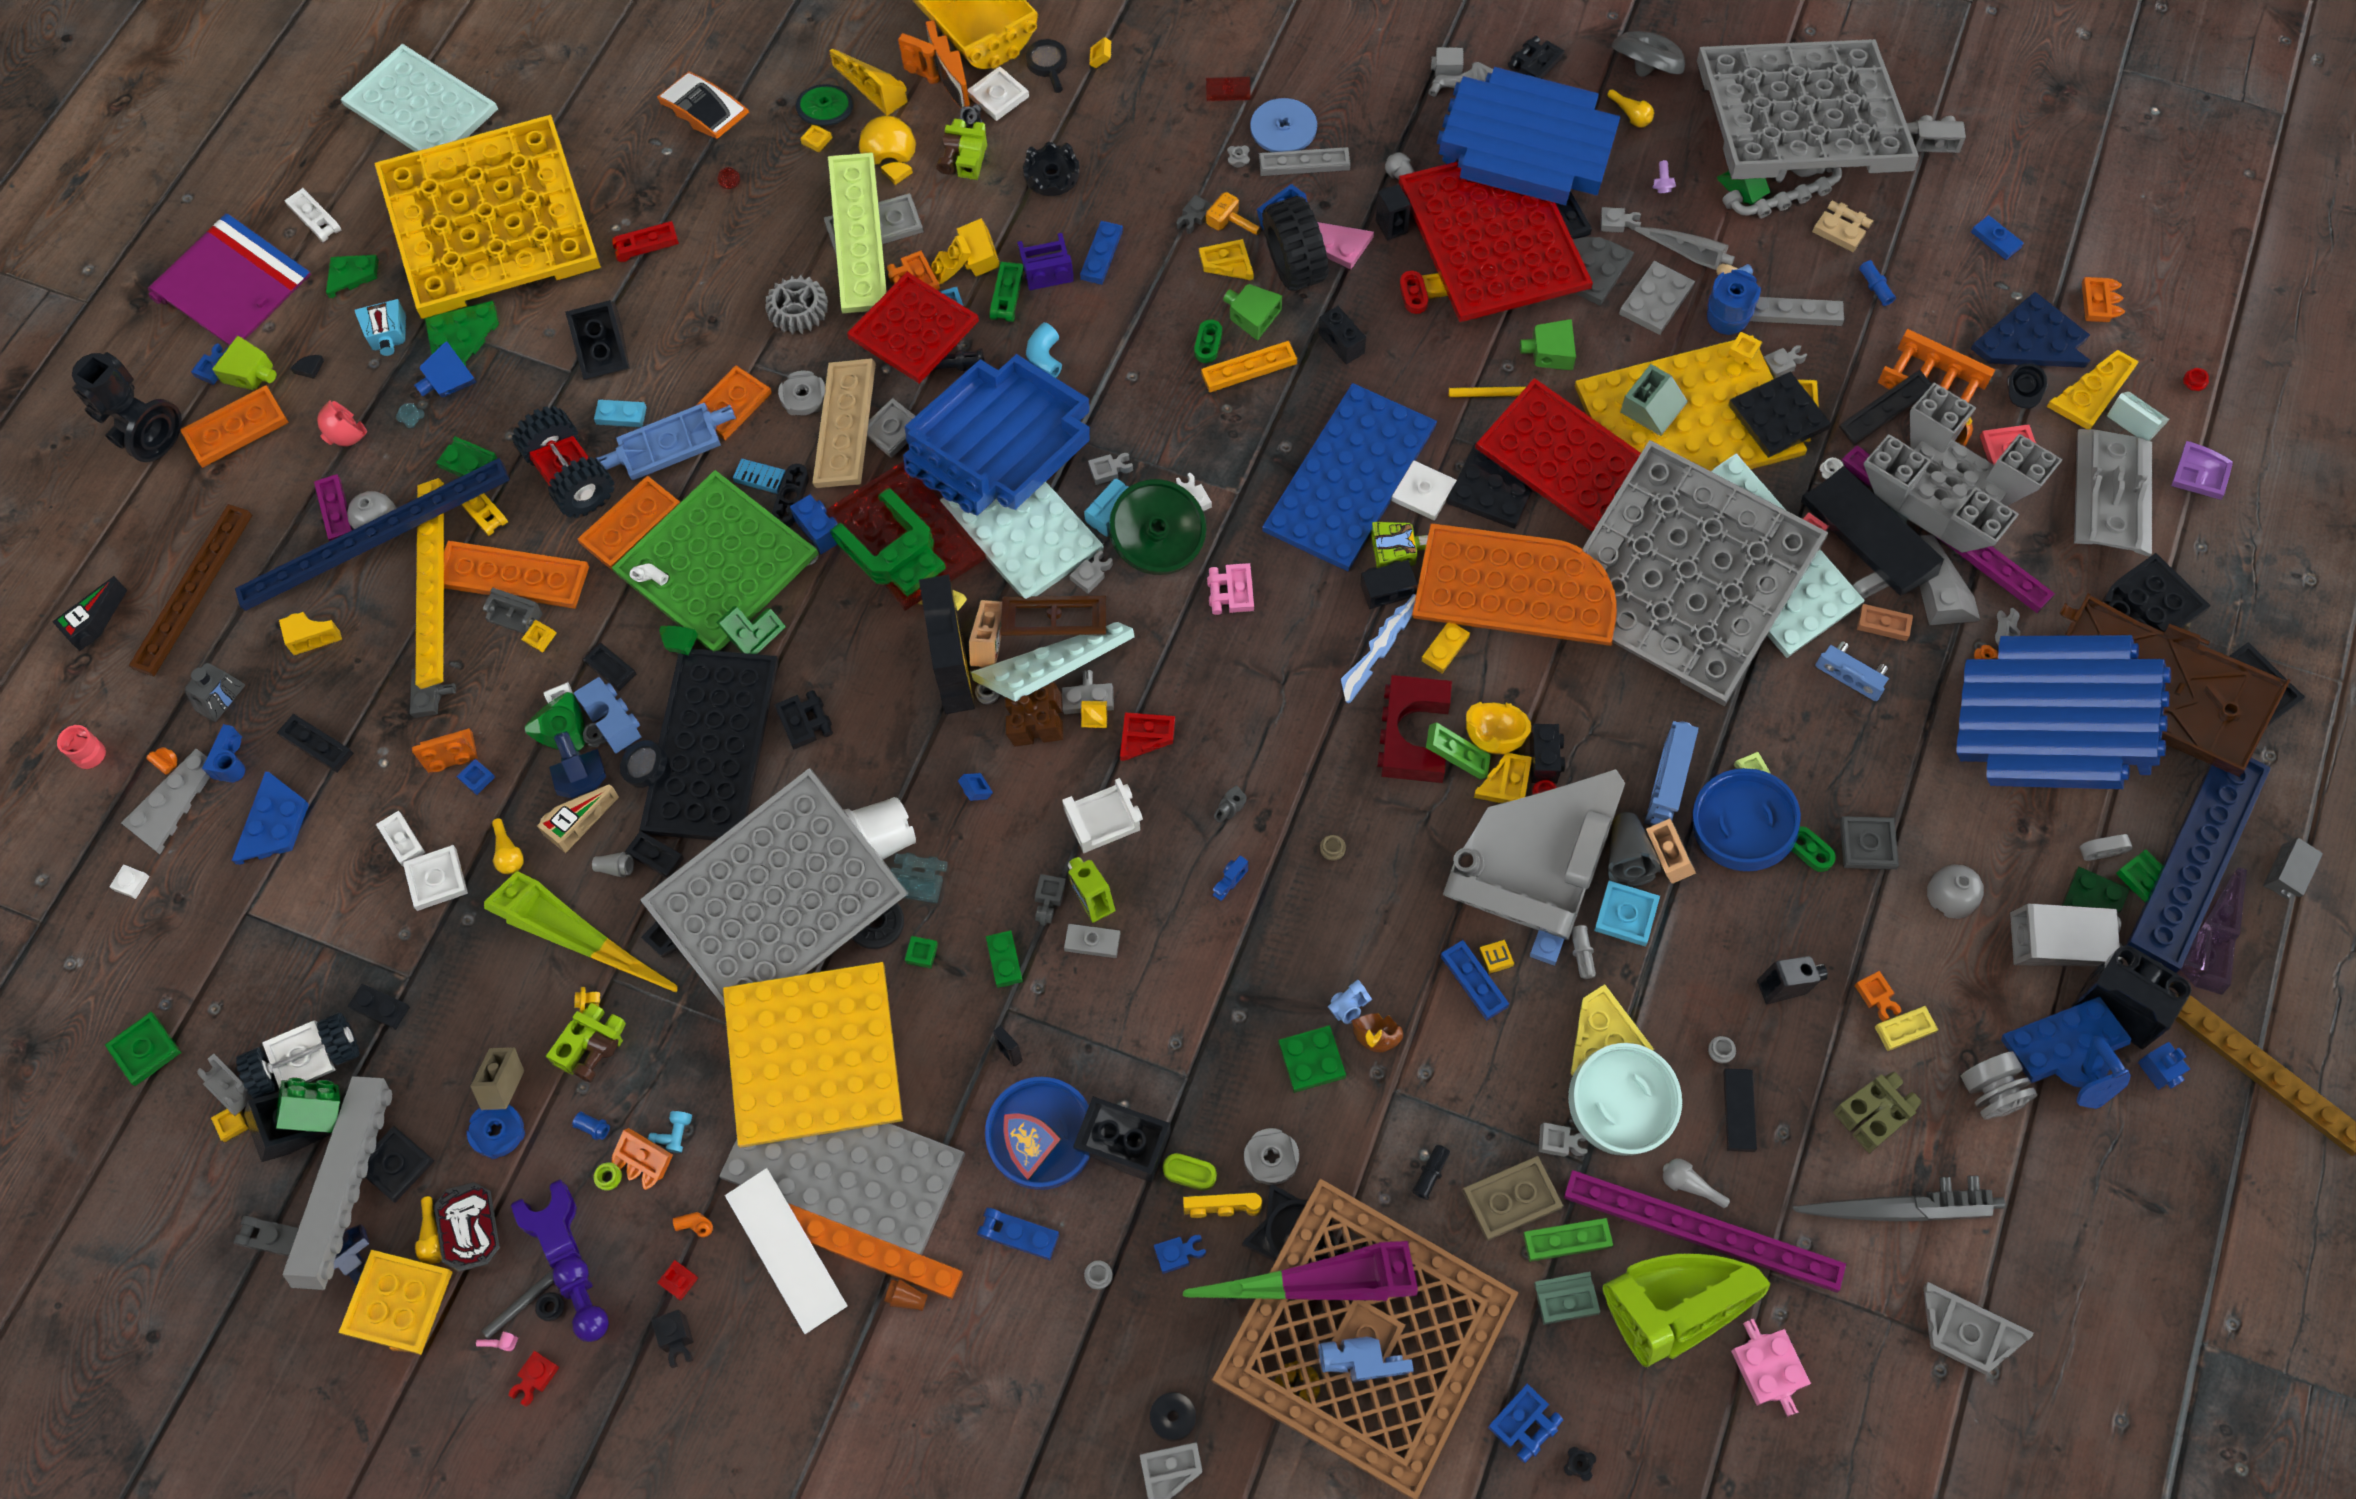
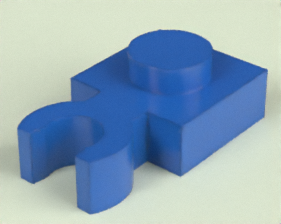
(204, 367)
(1232, 875)
(1174, 1254)

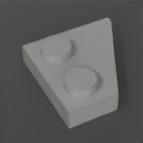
(1170, 1470)

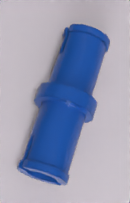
(1877, 283)

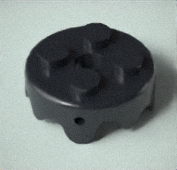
(1051, 158)

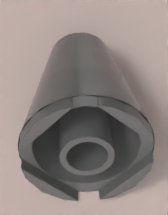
(1631, 852)

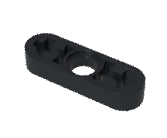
(789, 486)

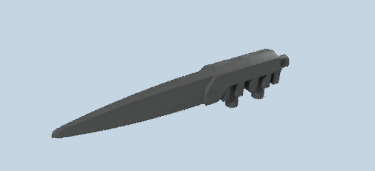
(1935, 1206)

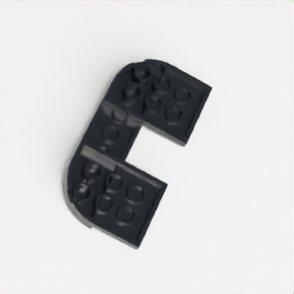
(2162, 597)

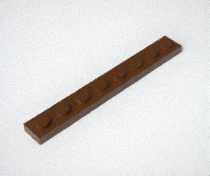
(190, 590)

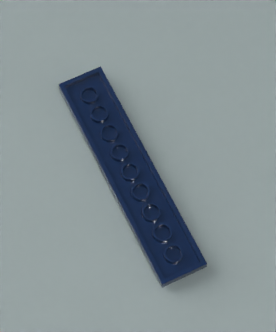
(2196, 864)

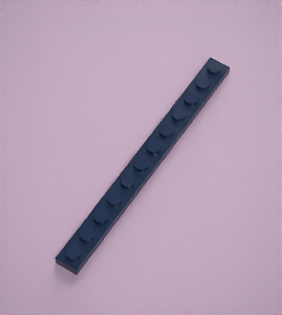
(371, 534)

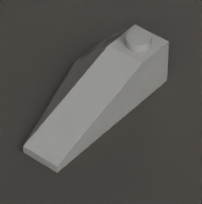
(1947, 595)

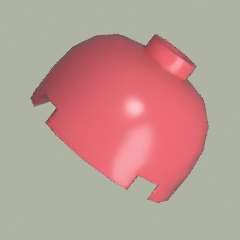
(339, 426)

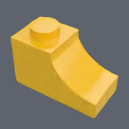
(304, 634)

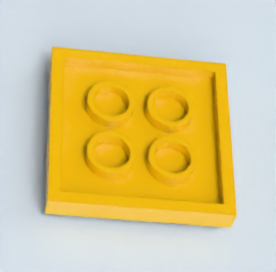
(395, 1302)

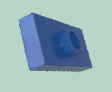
(1997, 237)

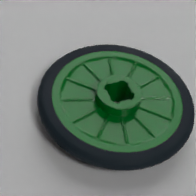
(824, 105)

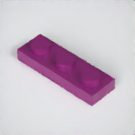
(333, 506)

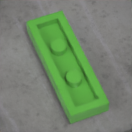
(1458, 751)
(1568, 1239)

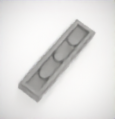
(1304, 161)

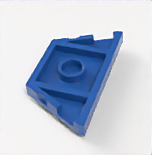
(271, 821)

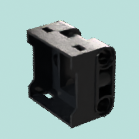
(2137, 994)

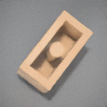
(1670, 851)

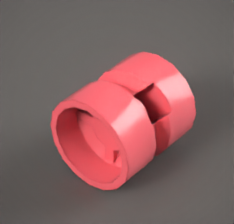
(81, 746)

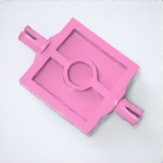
(1770, 1367)

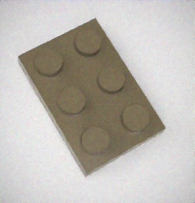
(1512, 1198)

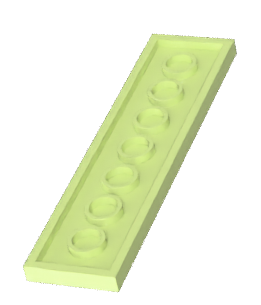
(857, 231)

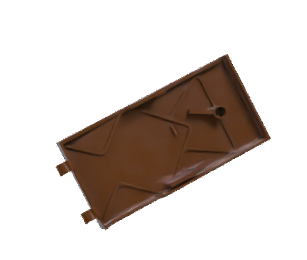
(2214, 700)

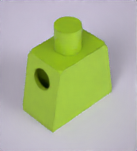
(244, 366)

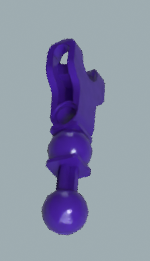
(559, 1246)

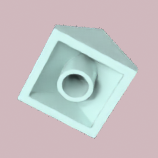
(2137, 416)

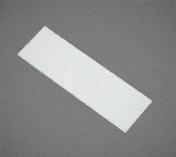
(786, 1251)

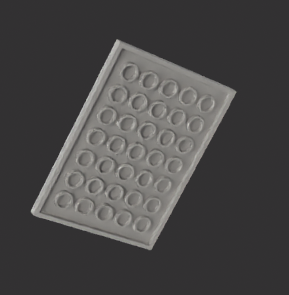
(775, 891)

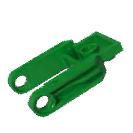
(904, 559)

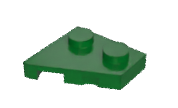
(350, 272)

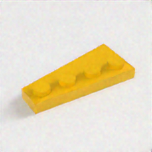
(2094, 391)

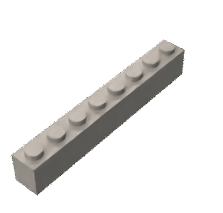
(337, 1184)

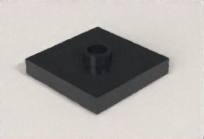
(396, 1164)

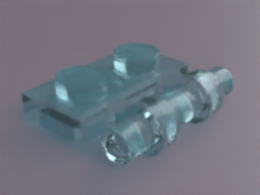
(920, 885)

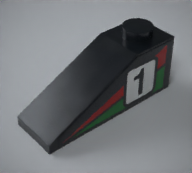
(91, 615)

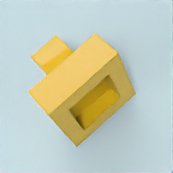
(1744, 348)

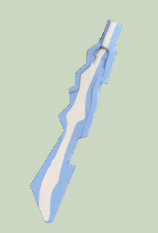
(1379, 647)

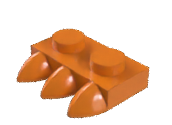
(2099, 299)
(641, 1157)

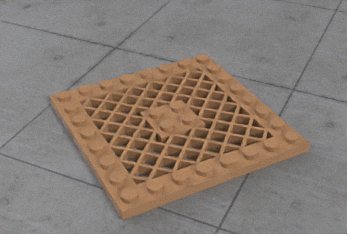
(1362, 1320)

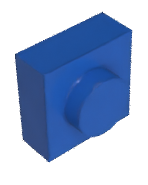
(475, 777)
(975, 786)

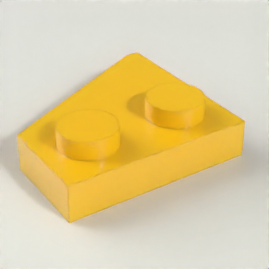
(1227, 260)
(1507, 780)

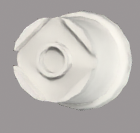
(884, 826)

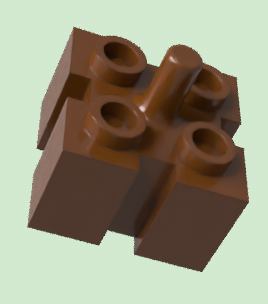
(1035, 716)

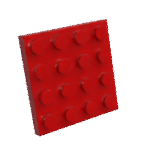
(913, 327)

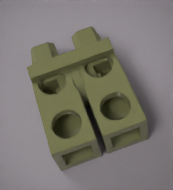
(1885, 1103)

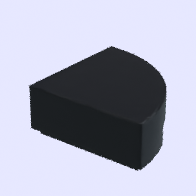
(308, 366)

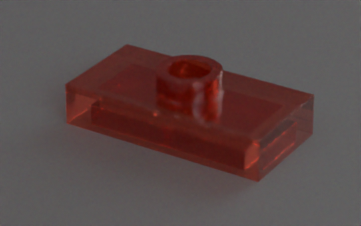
(1228, 88)

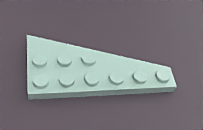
(1044, 665)

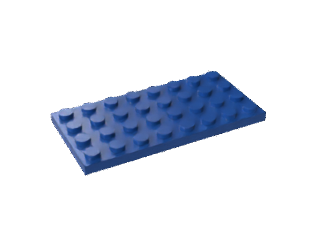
(1349, 477)

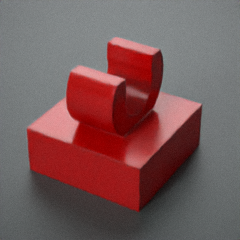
(677, 1280)

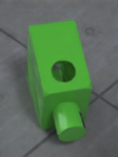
(1253, 309)
(1552, 345)

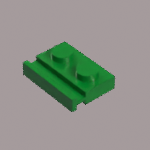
(464, 457)
(2141, 874)

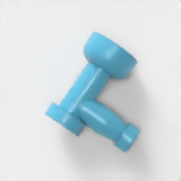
(673, 1140)

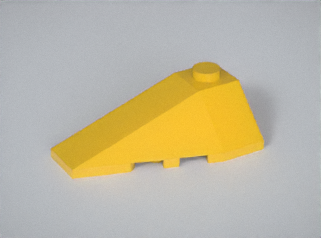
(874, 83)

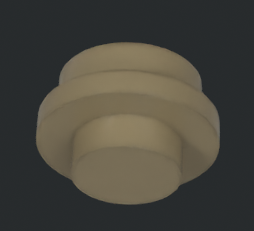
(1332, 847)

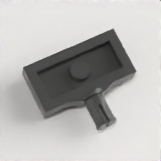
(425, 701)

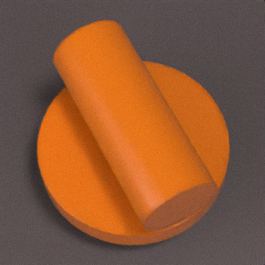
(163, 759)

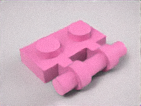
(1238, 585)

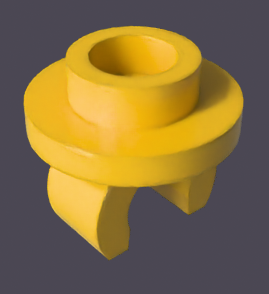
(584, 999)

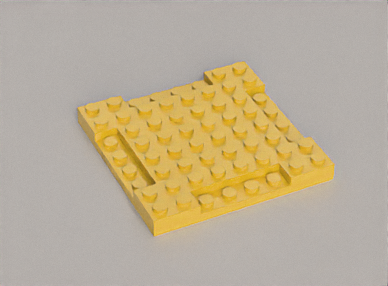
(486, 215)

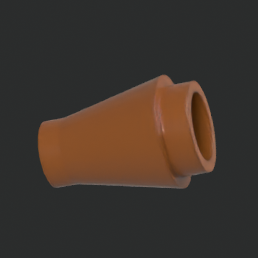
(905, 1296)

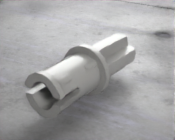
(1583, 952)

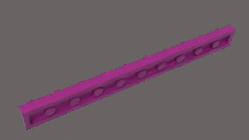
(1986, 559)
(1705, 1231)

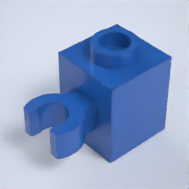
(2165, 1066)

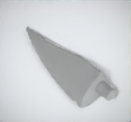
(1696, 248)

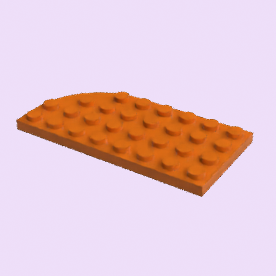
(1515, 585)

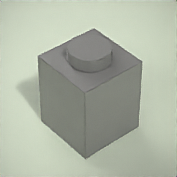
(1448, 61)

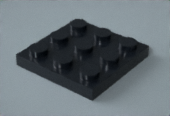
(1779, 414)
(1489, 490)

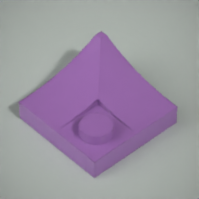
(2202, 471)

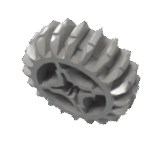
(796, 298)

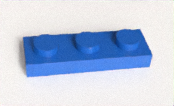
(1101, 252)
(1474, 980)

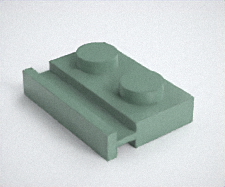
(1567, 1298)

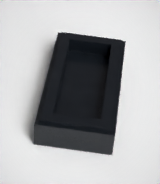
(609, 666)
(1007, 1046)

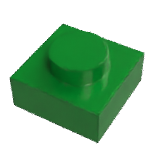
(921, 952)

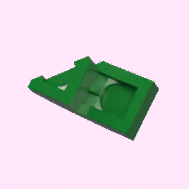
(678, 638)

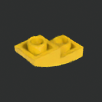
(950, 262)

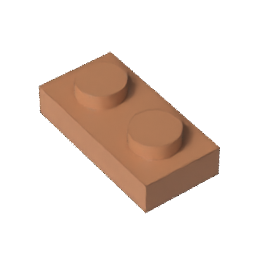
(1884, 622)

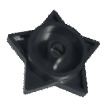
(1281, 1217)

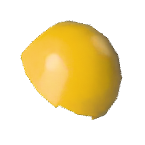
(887, 139)
(1497, 727)

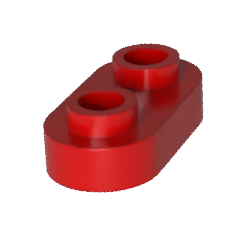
(1415, 293)

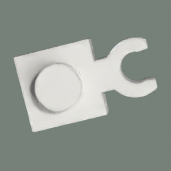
(1197, 491)

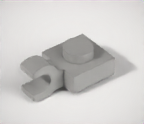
(2007, 625)

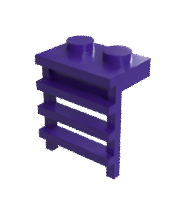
(1046, 269)

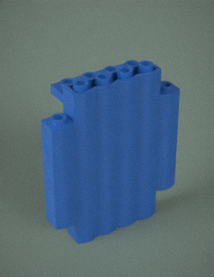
(1527, 135)
(996, 435)
(2064, 711)

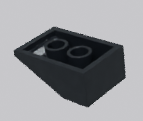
(598, 339)
(1123, 1138)
(268, 1139)

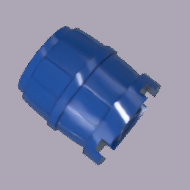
(1732, 301)

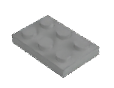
(1657, 297)

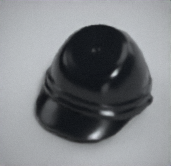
(2027, 385)

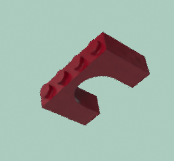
(1405, 697)

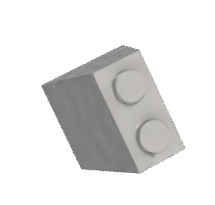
(2064, 935)

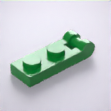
(1006, 291)

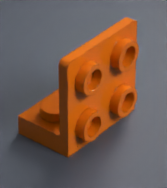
(446, 751)

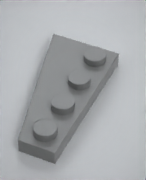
(163, 808)

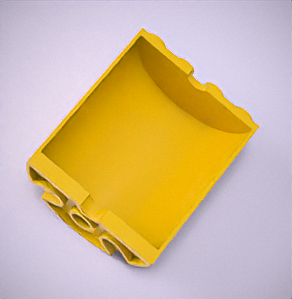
(983, 30)

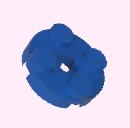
(495, 1145)

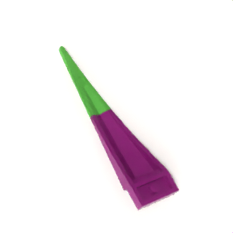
(1362, 1274)

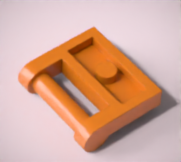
(913, 57)

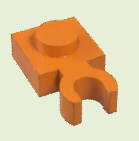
(1877, 992)

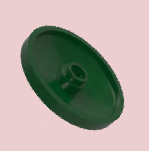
(1157, 527)

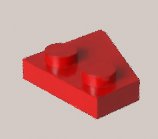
(1145, 733)

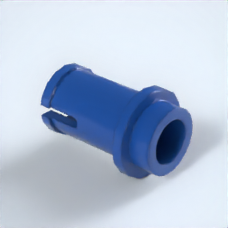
(592, 1126)

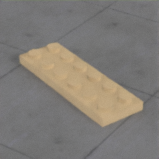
(844, 423)

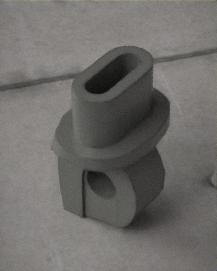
(1229, 807)

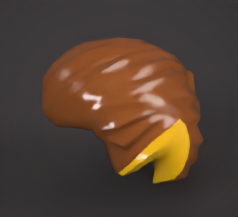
(1377, 1033)

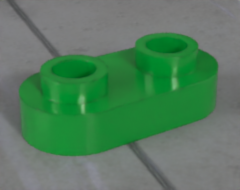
(1206, 342)
(1813, 848)

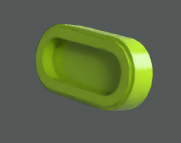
(1189, 1171)

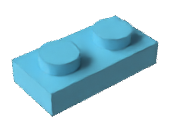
(620, 413)

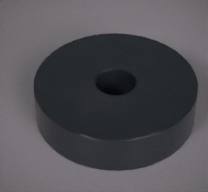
(1172, 1403)

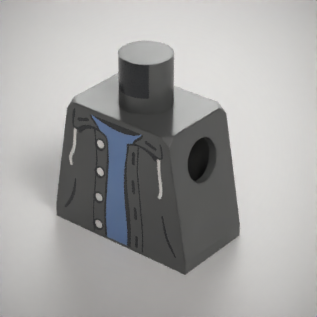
(212, 691)

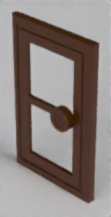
(1054, 612)

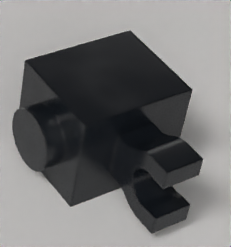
(673, 1335)

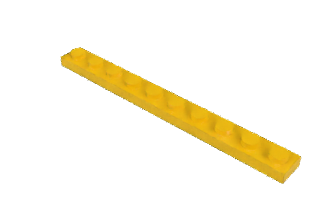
(429, 596)

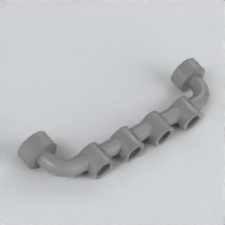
(1783, 199)

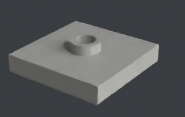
(887, 427)

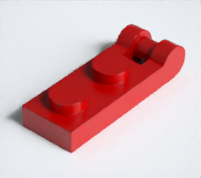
(644, 241)

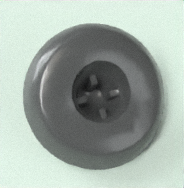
(1650, 52)

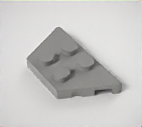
(1969, 1331)

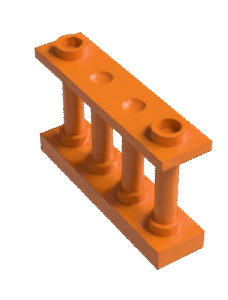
(1941, 357)

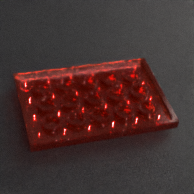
(877, 528)

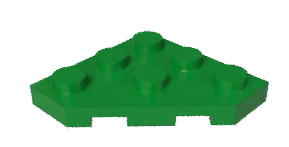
(462, 328)

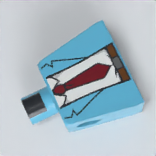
(383, 325)

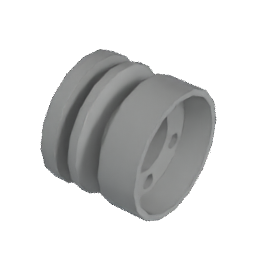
(1998, 1085)

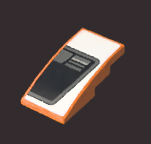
(948, 66)
(703, 105)

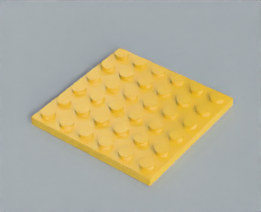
(812, 1055)

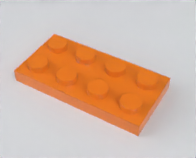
(234, 426)
(628, 522)

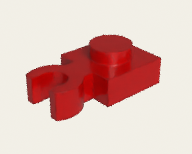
(535, 1374)

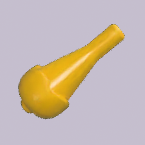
(1638, 112)
(507, 857)
(428, 1246)

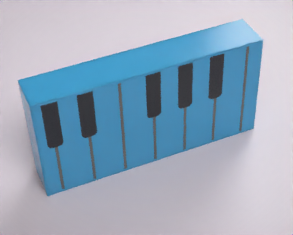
(759, 476)

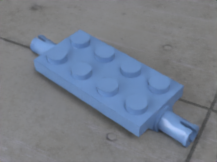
(668, 440)

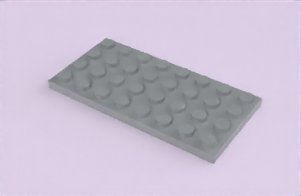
(861, 1177)

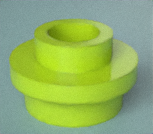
(602, 1170)

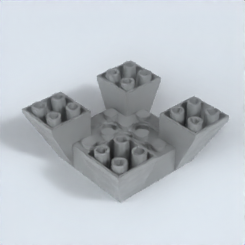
(1948, 485)

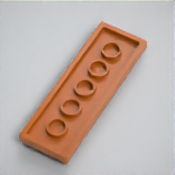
(523, 574)

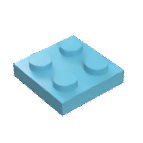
(1627, 913)

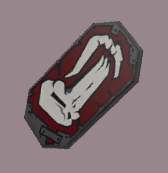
(466, 1227)

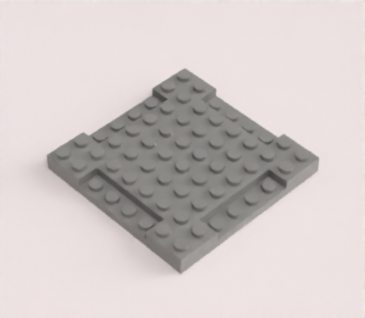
(1806, 107)
(1698, 569)

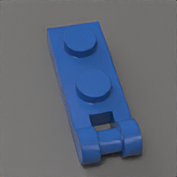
(1019, 1234)

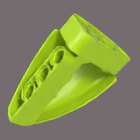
(1680, 1301)

